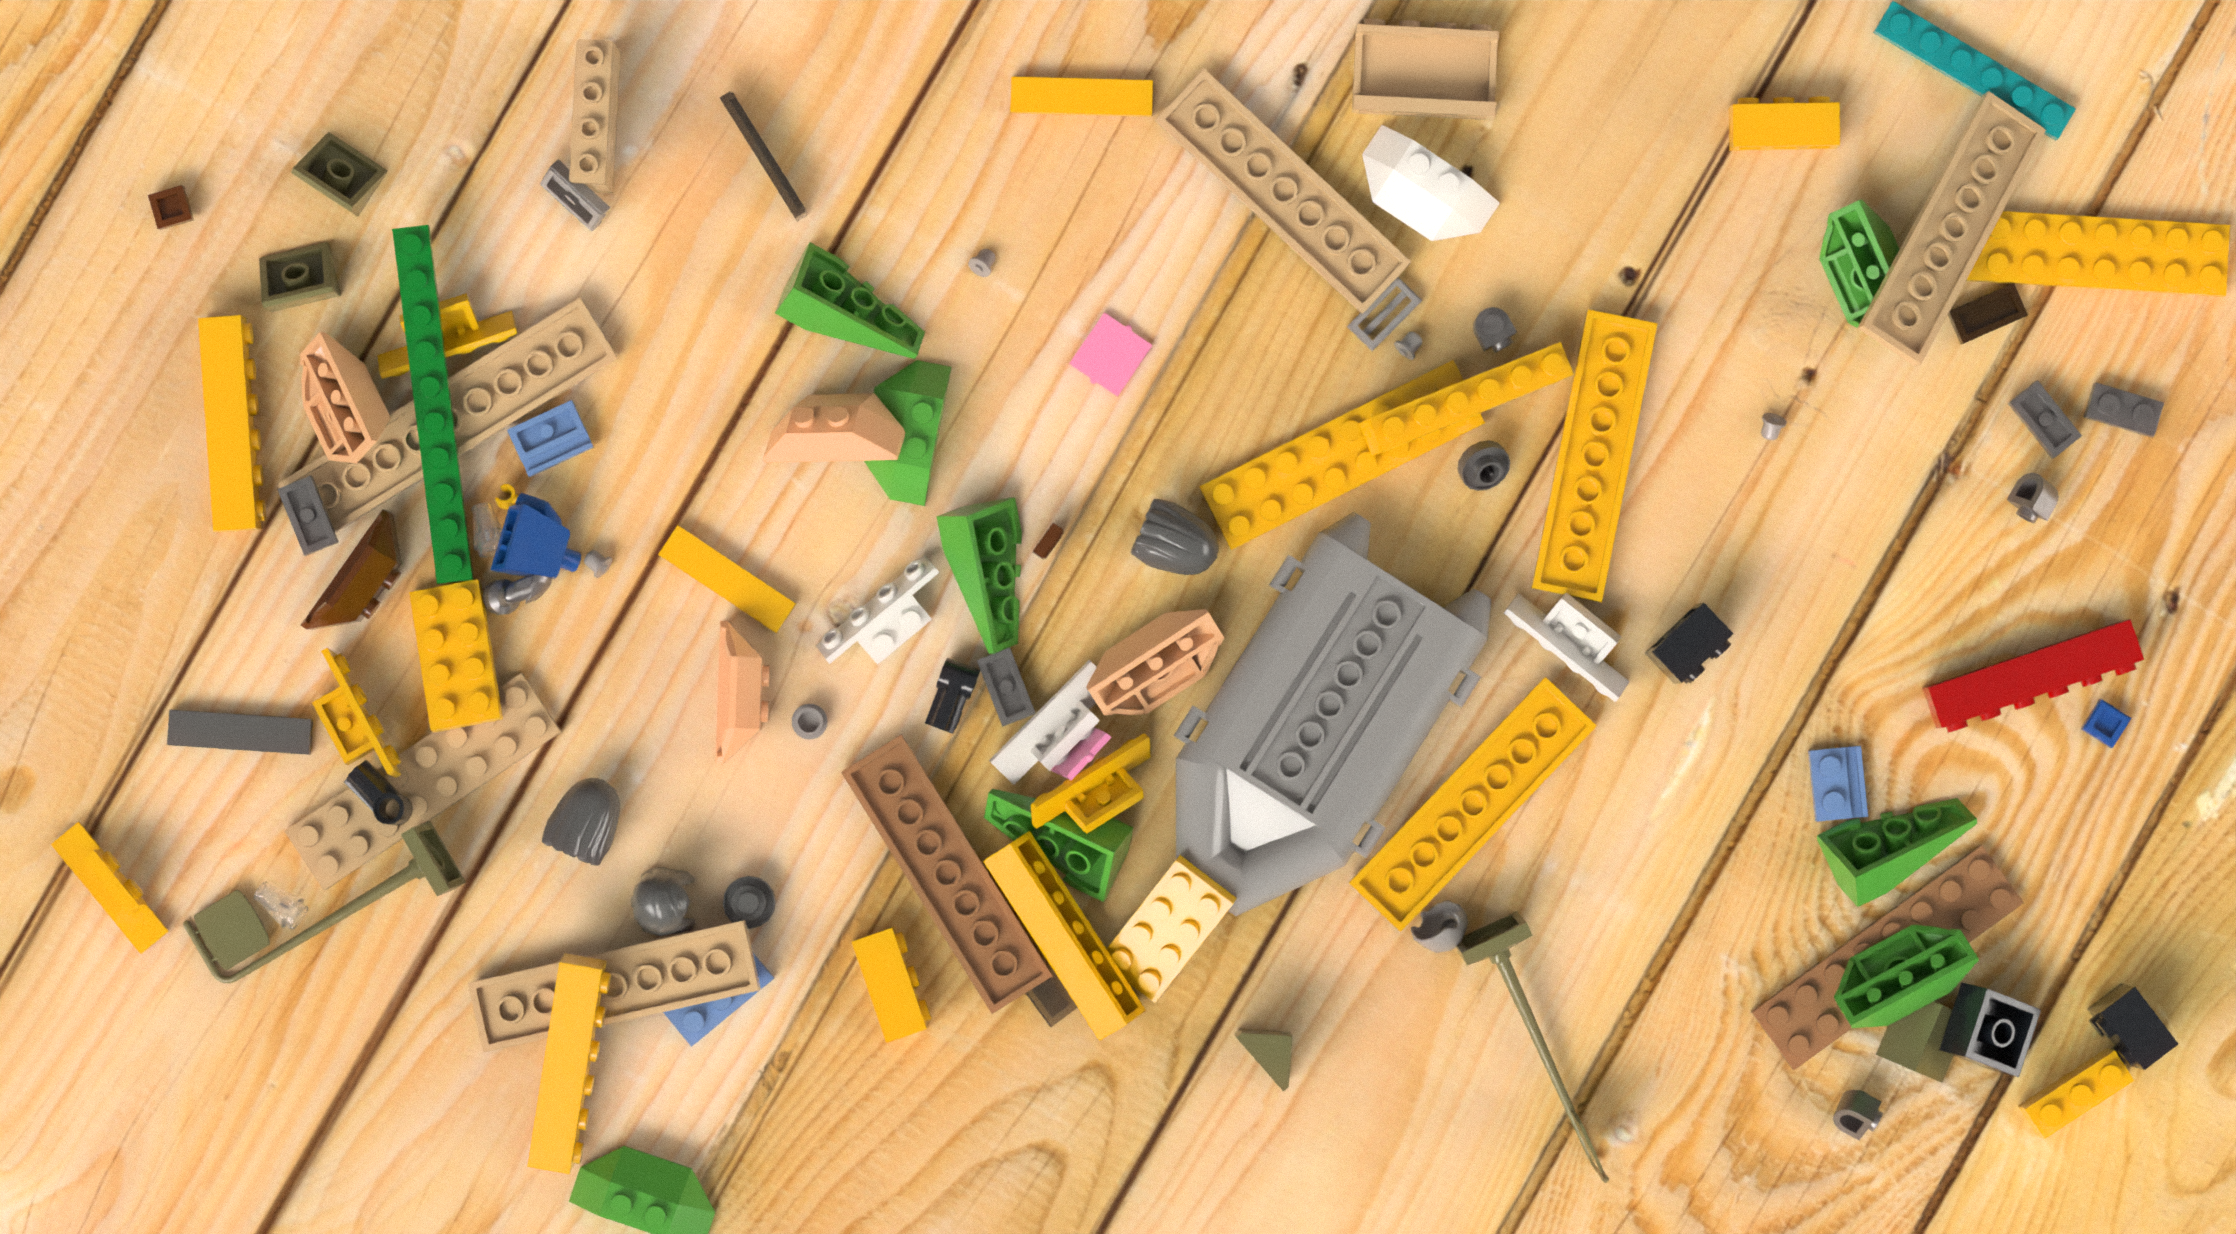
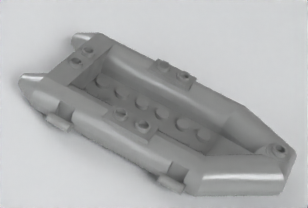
(1319, 719)

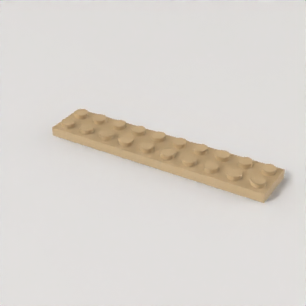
(484, 402)

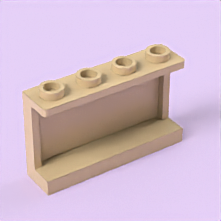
(1425, 70)
(595, 114)

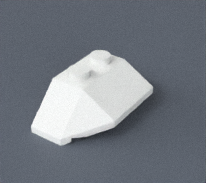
(1424, 188)

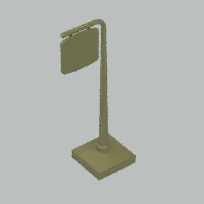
(236, 932)
(1494, 943)

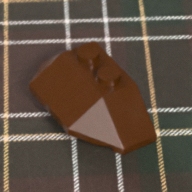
(361, 578)

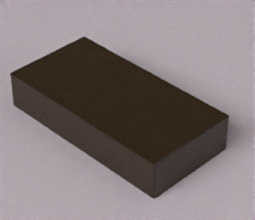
(1987, 313)

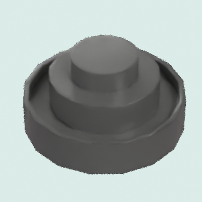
(1483, 465)
(749, 900)

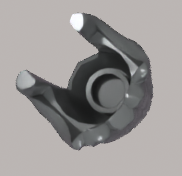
(1175, 540)
(584, 821)
(662, 901)

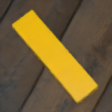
(1081, 96)
(727, 579)

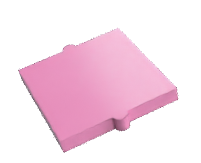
(1110, 354)
(1082, 754)

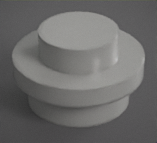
(809, 721)

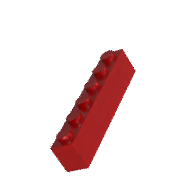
(2034, 674)

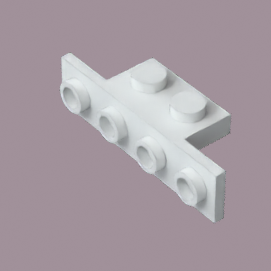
(884, 620)
(1574, 637)
(1051, 730)

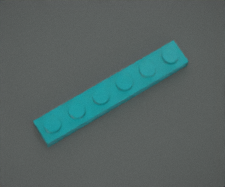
(1972, 68)

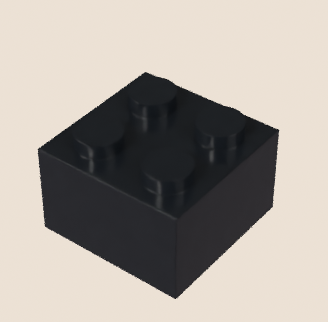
(1689, 644)
(2131, 1026)
(1990, 1029)

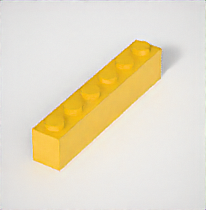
(1466, 399)
(230, 423)
(1064, 935)
(567, 1063)

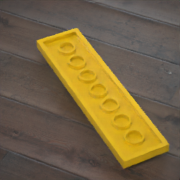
(2106, 254)
(1594, 455)
(1321, 464)
(1472, 804)

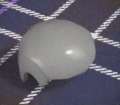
(1441, 927)

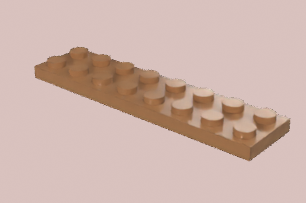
(946, 874)
(1964, 897)

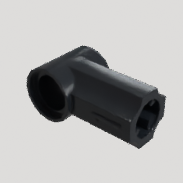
(954, 688)
(377, 792)

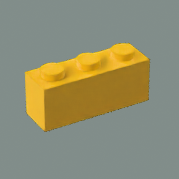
(1784, 124)
(891, 984)
(2076, 1093)

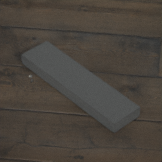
(240, 732)

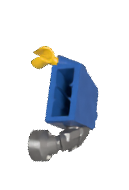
(531, 547)

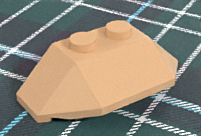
(341, 400)
(836, 430)
(1155, 663)
(739, 693)

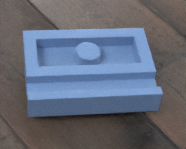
(550, 438)
(1838, 783)

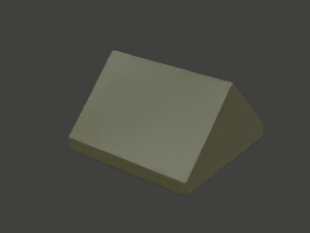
(340, 173)
(298, 277)
(1917, 1041)
(1271, 1051)

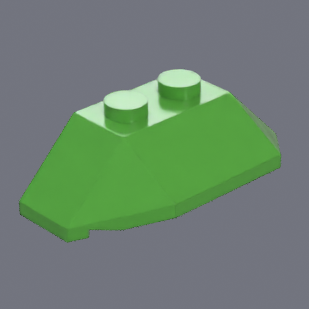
(1856, 257)
(917, 402)
(1903, 974)
(644, 1193)

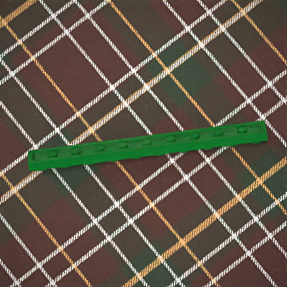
(433, 403)

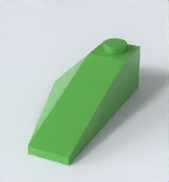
(835, 304)
(982, 556)
(1883, 852)
(1086, 859)

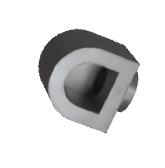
(1493, 329)
(2033, 497)
(1857, 1113)

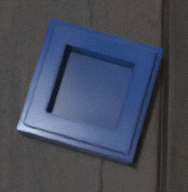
(2105, 723)

